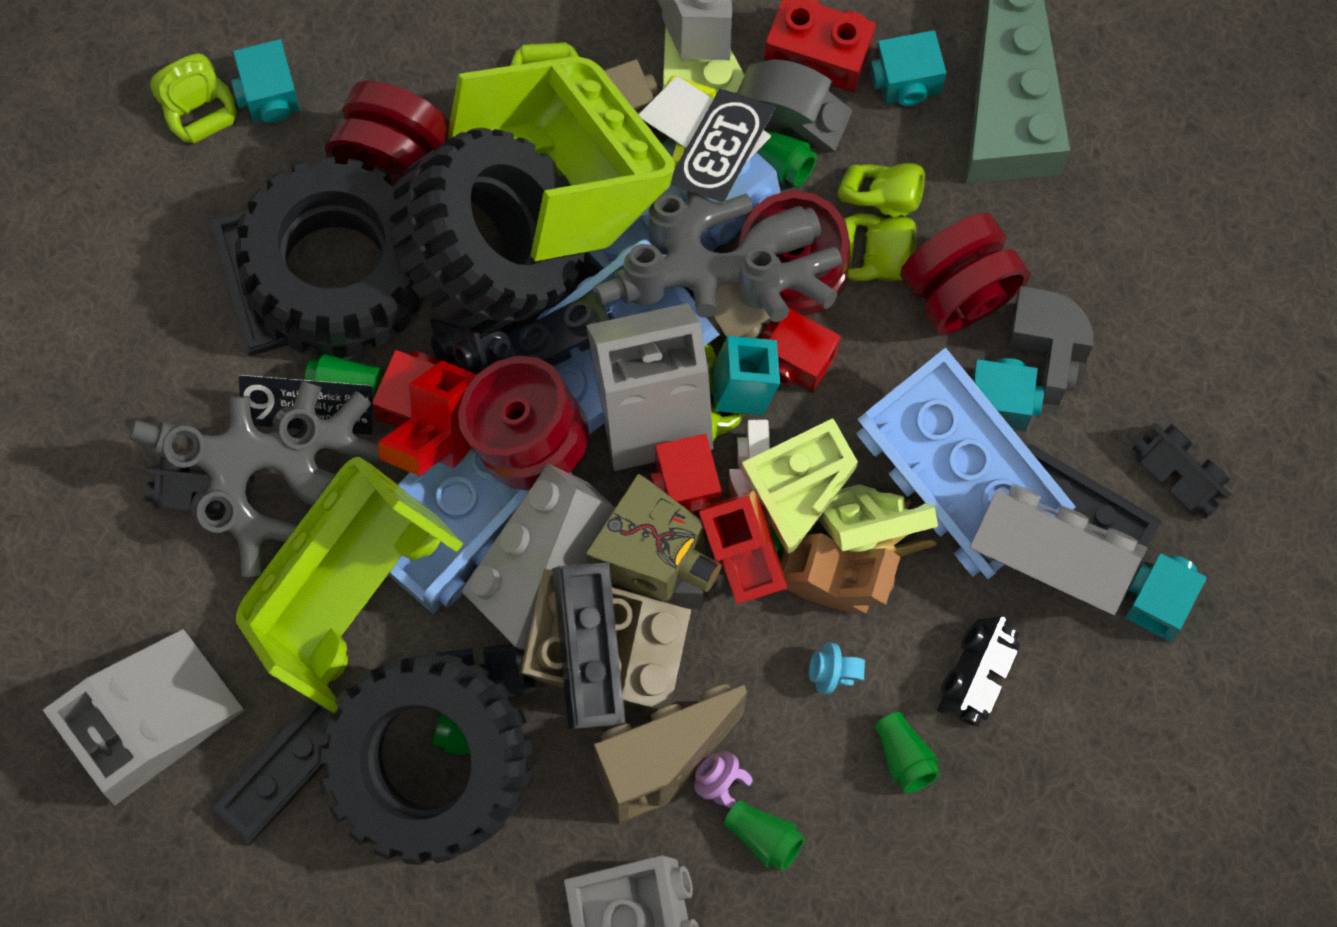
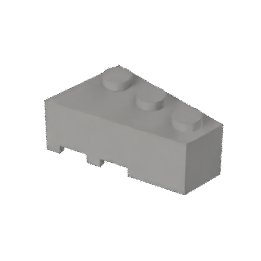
(699, 27)
(546, 531)
(1059, 547)

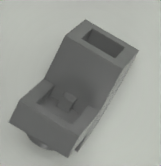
(799, 100)
(1055, 328)

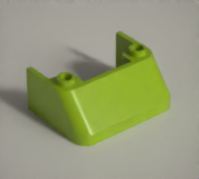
(589, 133)
(331, 572)

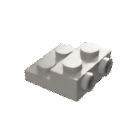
(632, 895)

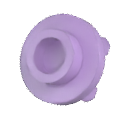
(715, 776)

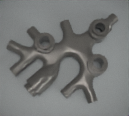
(761, 276)
(243, 450)

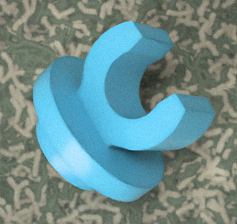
(831, 669)

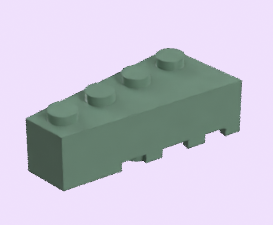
(1017, 97)

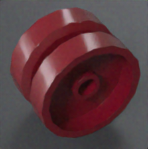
(386, 128)
(833, 233)
(964, 273)
(521, 420)

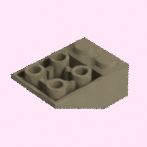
(648, 645)
(654, 761)

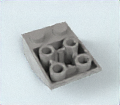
(651, 382)
(143, 714)

